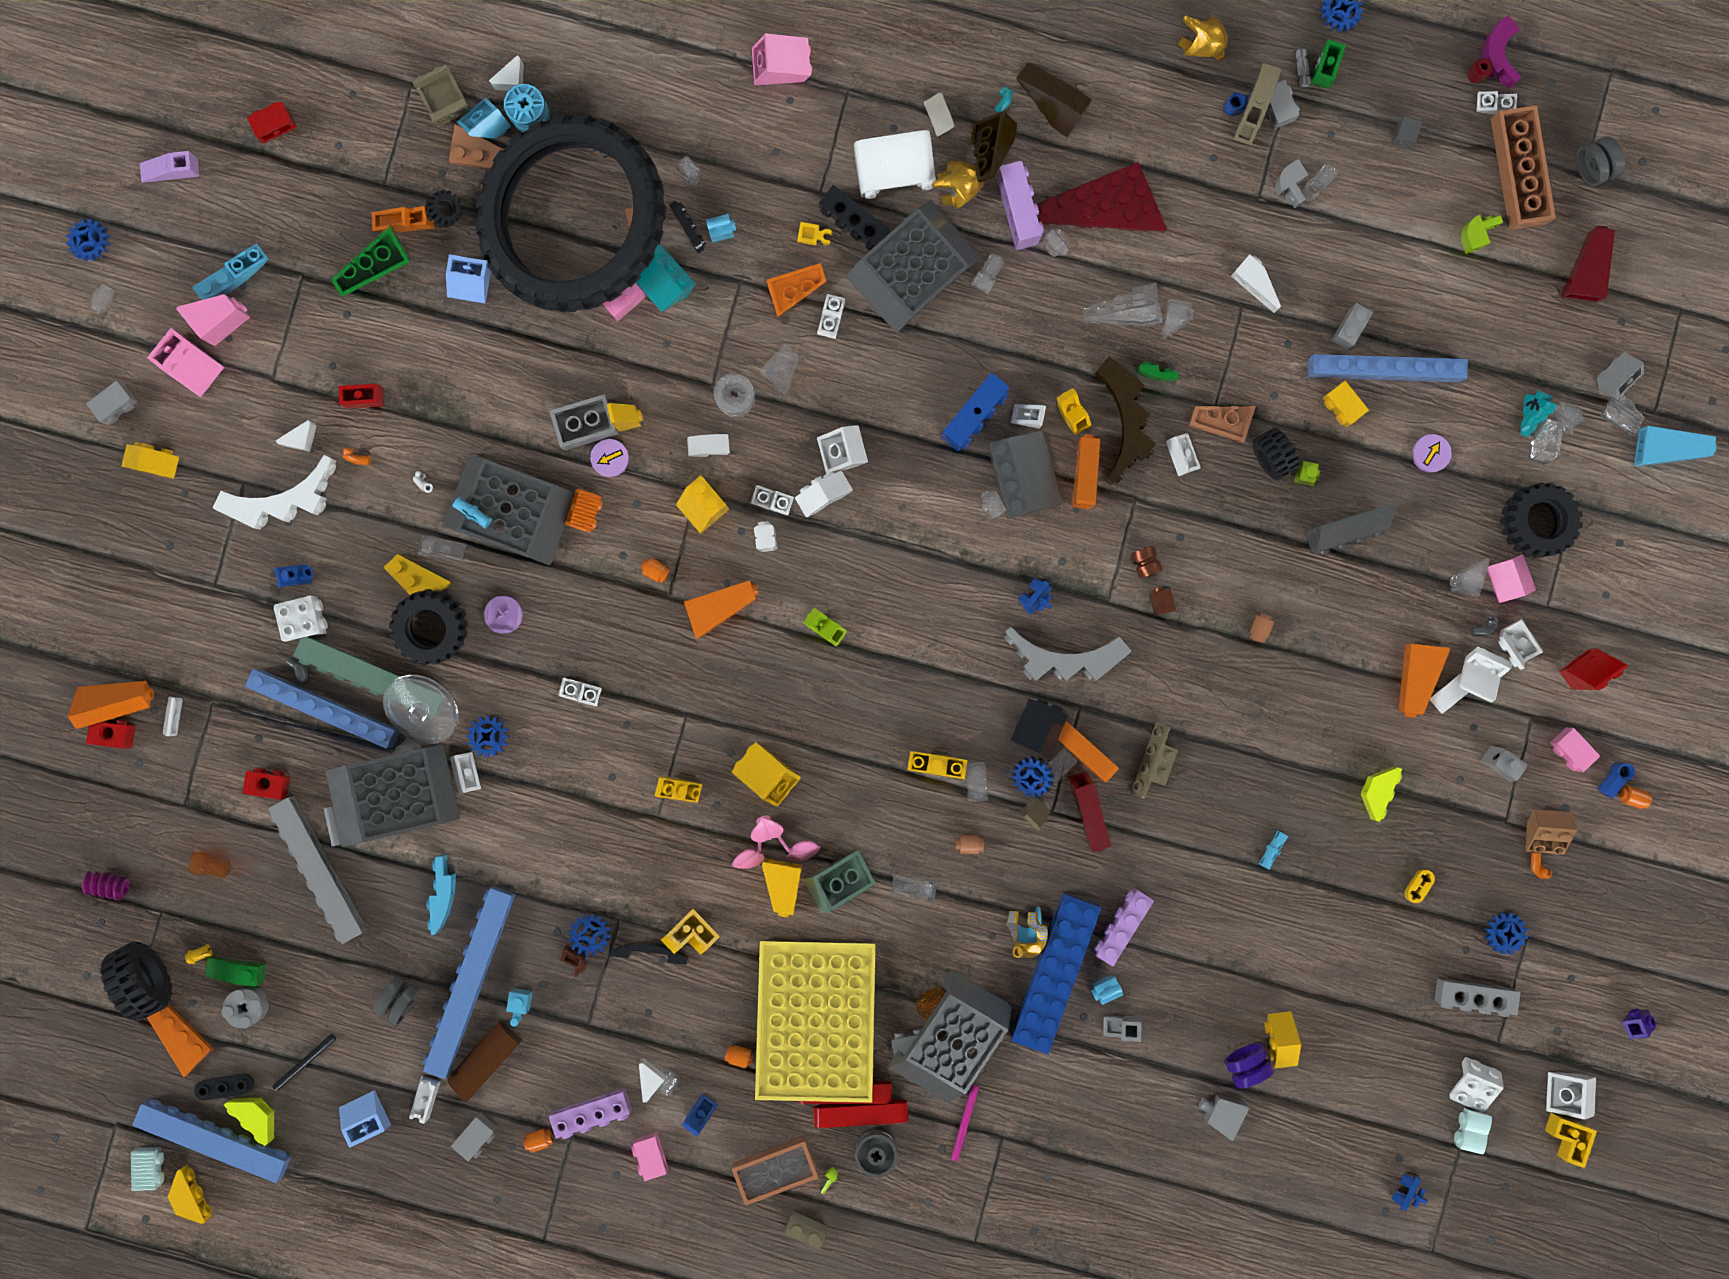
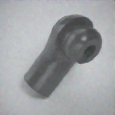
(1487, 628)
(300, 670)

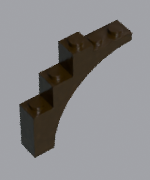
(1134, 443)

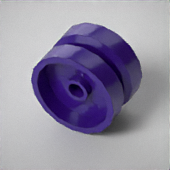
(1249, 1065)

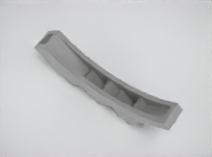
(1040, 661)

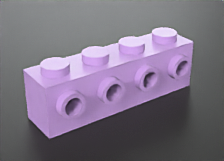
(1123, 927)
(590, 1113)

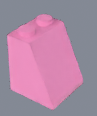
(781, 59)
(214, 317)

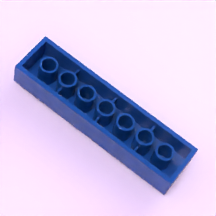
(1055, 973)

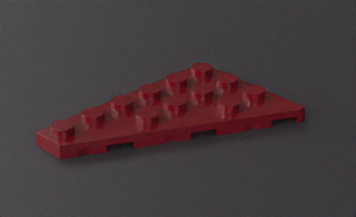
(1112, 201)

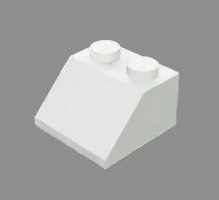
(842, 449)
(1571, 1094)

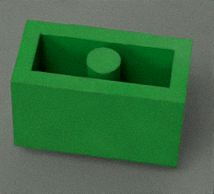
(1328, 64)

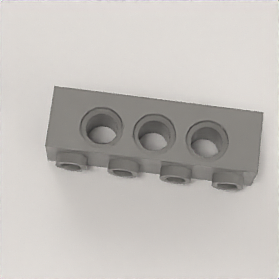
(1507, 1003)

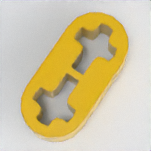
(1423, 888)

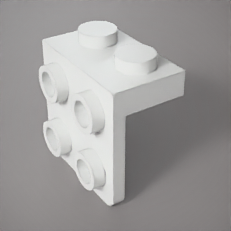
(300, 618)
(1519, 643)
(1483, 673)
(1477, 1086)

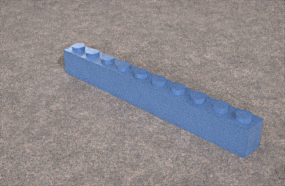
(469, 982)

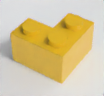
(146, 459)
(693, 930)
(1283, 1040)
(1575, 1136)

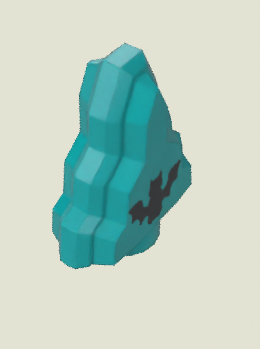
(1535, 411)

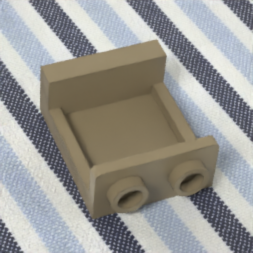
(441, 95)

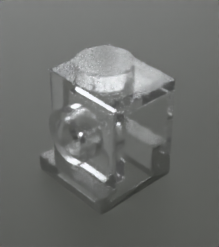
(992, 504)

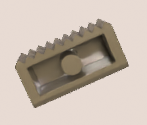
(805, 1230)

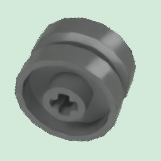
(1600, 161)
(396, 1001)
(876, 1164)

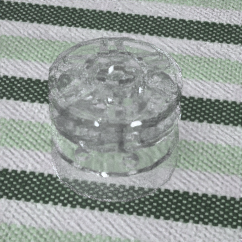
(739, 406)

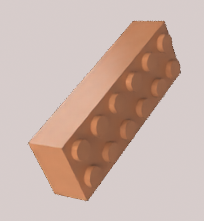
(1523, 167)

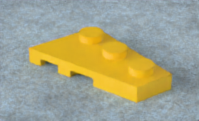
(413, 576)

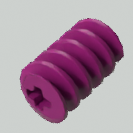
(105, 887)

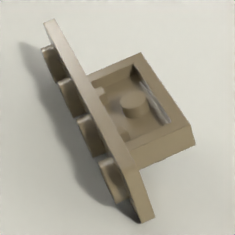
(1156, 761)

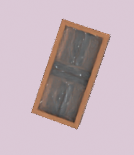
(775, 1170)

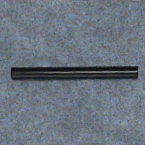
(304, 1062)

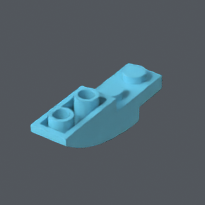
(233, 274)
(440, 903)

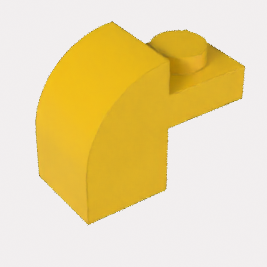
(1073, 412)

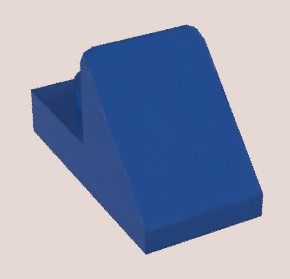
(699, 1114)

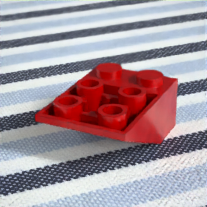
(1592, 670)

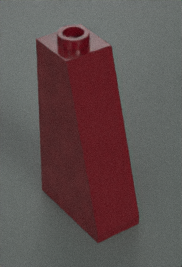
(1592, 267)
(1089, 811)

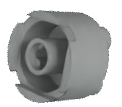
(235, 1011)

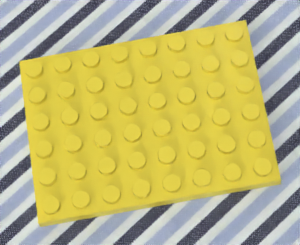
(815, 1021)

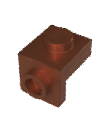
(574, 959)

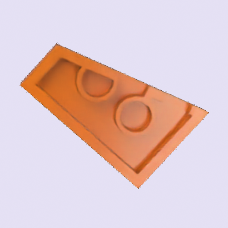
(794, 286)

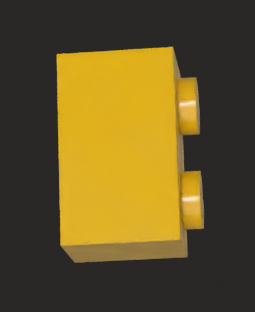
(1345, 404)

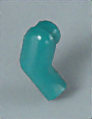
(1005, 101)

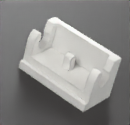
(424, 1099)

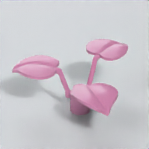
(766, 830)

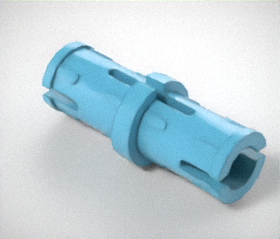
(472, 512)
(1273, 850)

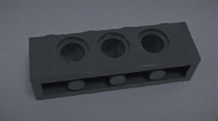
(836, 198)

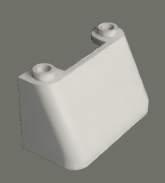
(894, 162)

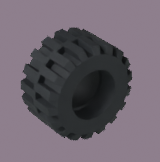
(1275, 453)

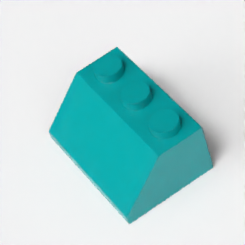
(665, 281)

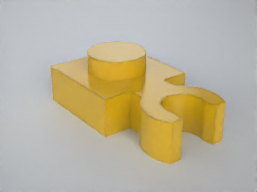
(810, 234)

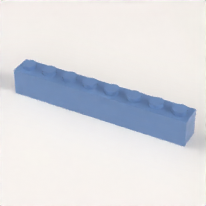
(1387, 368)
(322, 708)
(211, 1140)

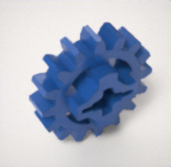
(1341, 18)
(97, 240)
(481, 730)
(1036, 770)
(582, 938)
(1505, 941)

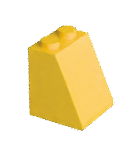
(701, 504)
(765, 774)
(783, 884)

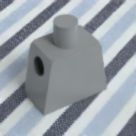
(1505, 765)
(1224, 1114)

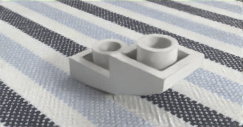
(1492, 102)
(831, 316)
(708, 444)
(771, 500)
(579, 691)
(1448, 695)

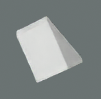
(509, 76)
(1028, 415)
(300, 437)
(650, 1079)

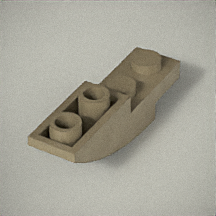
(1257, 103)

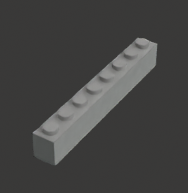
(317, 869)

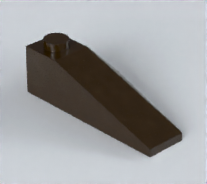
(1055, 99)
(992, 142)

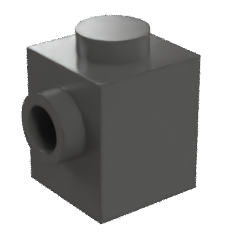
(1406, 132)

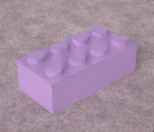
(1019, 205)

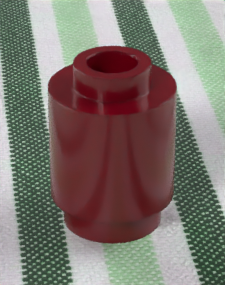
(1479, 70)

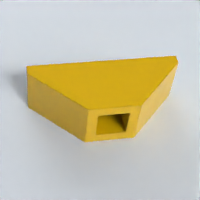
(937, 764)
(678, 789)
(188, 1197)

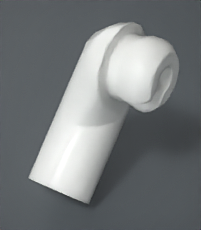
(419, 481)

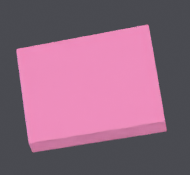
(1511, 578)

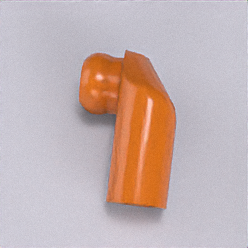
(355, 459)
(1537, 868)

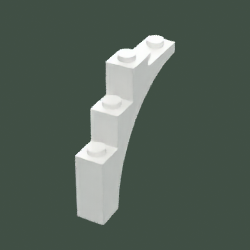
(282, 506)

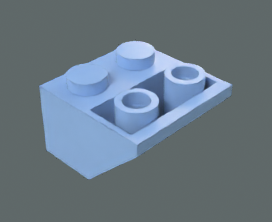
(467, 278)
(363, 1118)

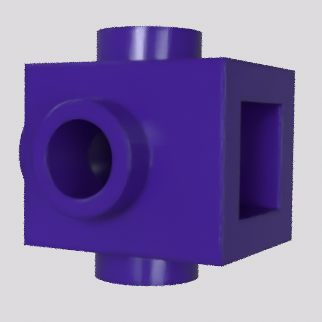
(1639, 1024)

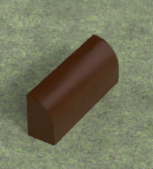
(483, 1061)

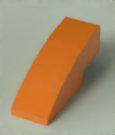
(402, 219)

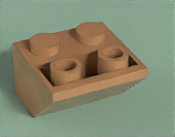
(1549, 831)

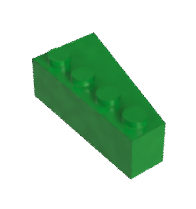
(374, 261)

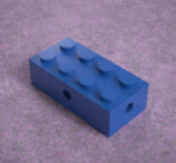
(984, 403)

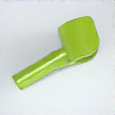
(832, 1175)

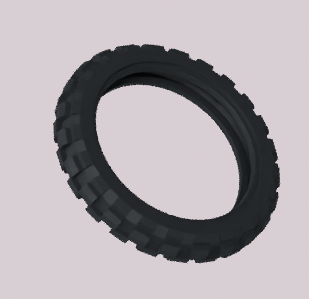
(511, 166)

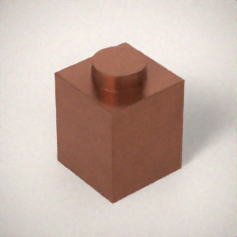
(1162, 601)

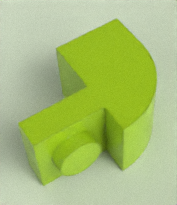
(1474, 232)
(825, 627)

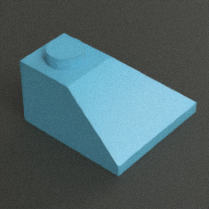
(484, 121)

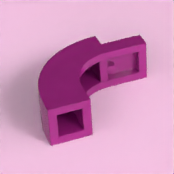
(1495, 51)

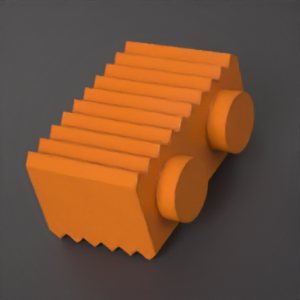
(584, 510)

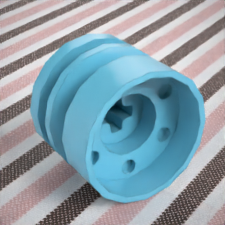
(533, 113)

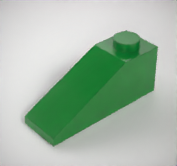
(236, 971)

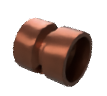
(1146, 561)

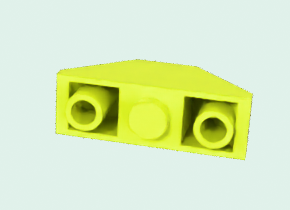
(1379, 791)
(253, 1116)

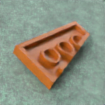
(180, 1039)

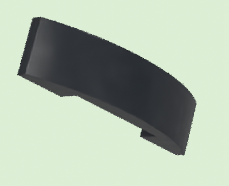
(625, 950)

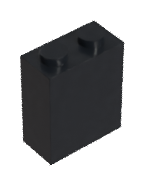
(1039, 726)

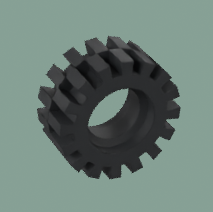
(436, 215)

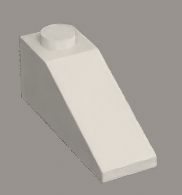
(1254, 278)

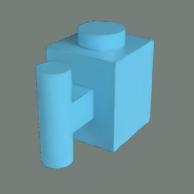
(720, 227)
(1106, 989)
(518, 1003)

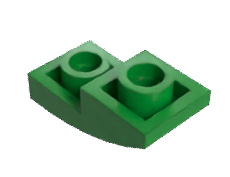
(1152, 372)

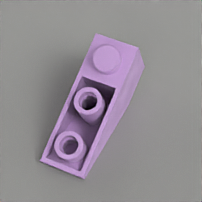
(170, 167)

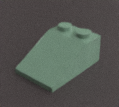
(839, 882)

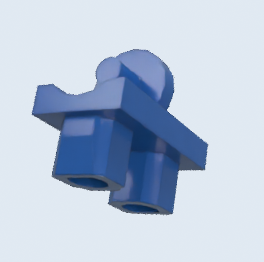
(293, 575)
(1038, 599)
(1405, 1199)

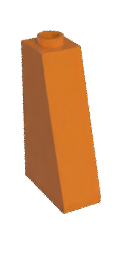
(1086, 472)
(717, 607)
(1419, 676)
(108, 701)
(1087, 753)

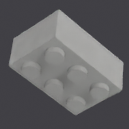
(583, 422)

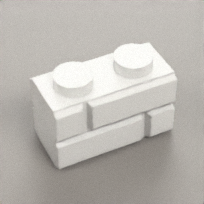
(765, 537)

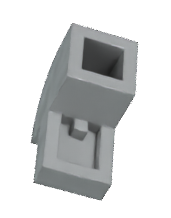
(1288, 182)
(1126, 1027)

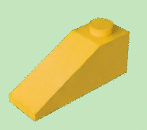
(624, 416)

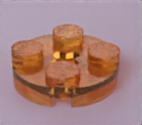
(926, 1005)

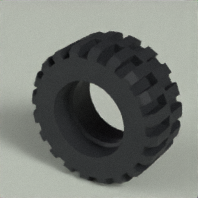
(1564, 511)
(408, 642)
(136, 981)

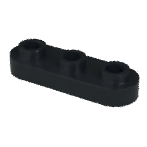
(688, 226)
(231, 1084)

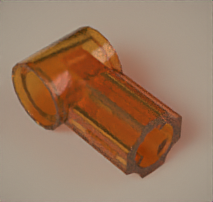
(204, 864)

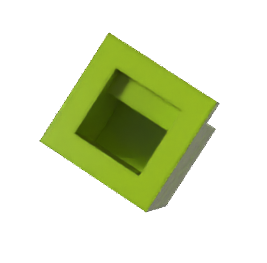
(1307, 473)

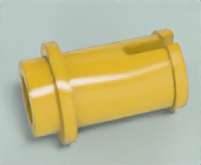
(198, 954)

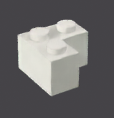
(823, 492)

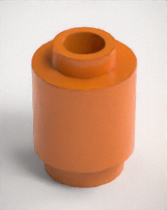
(655, 570)
(1635, 797)
(739, 1056)
(538, 1140)

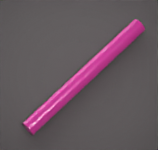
(964, 1123)

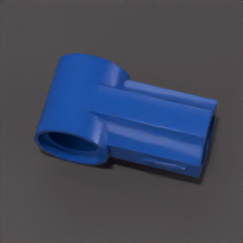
(1241, 101)
(1614, 781)

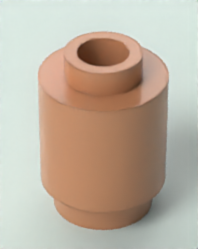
(1261, 628)
(970, 844)

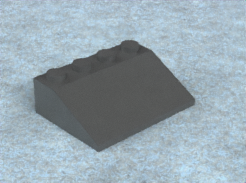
(1024, 474)
(1351, 529)

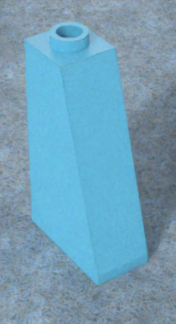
(1666, 446)

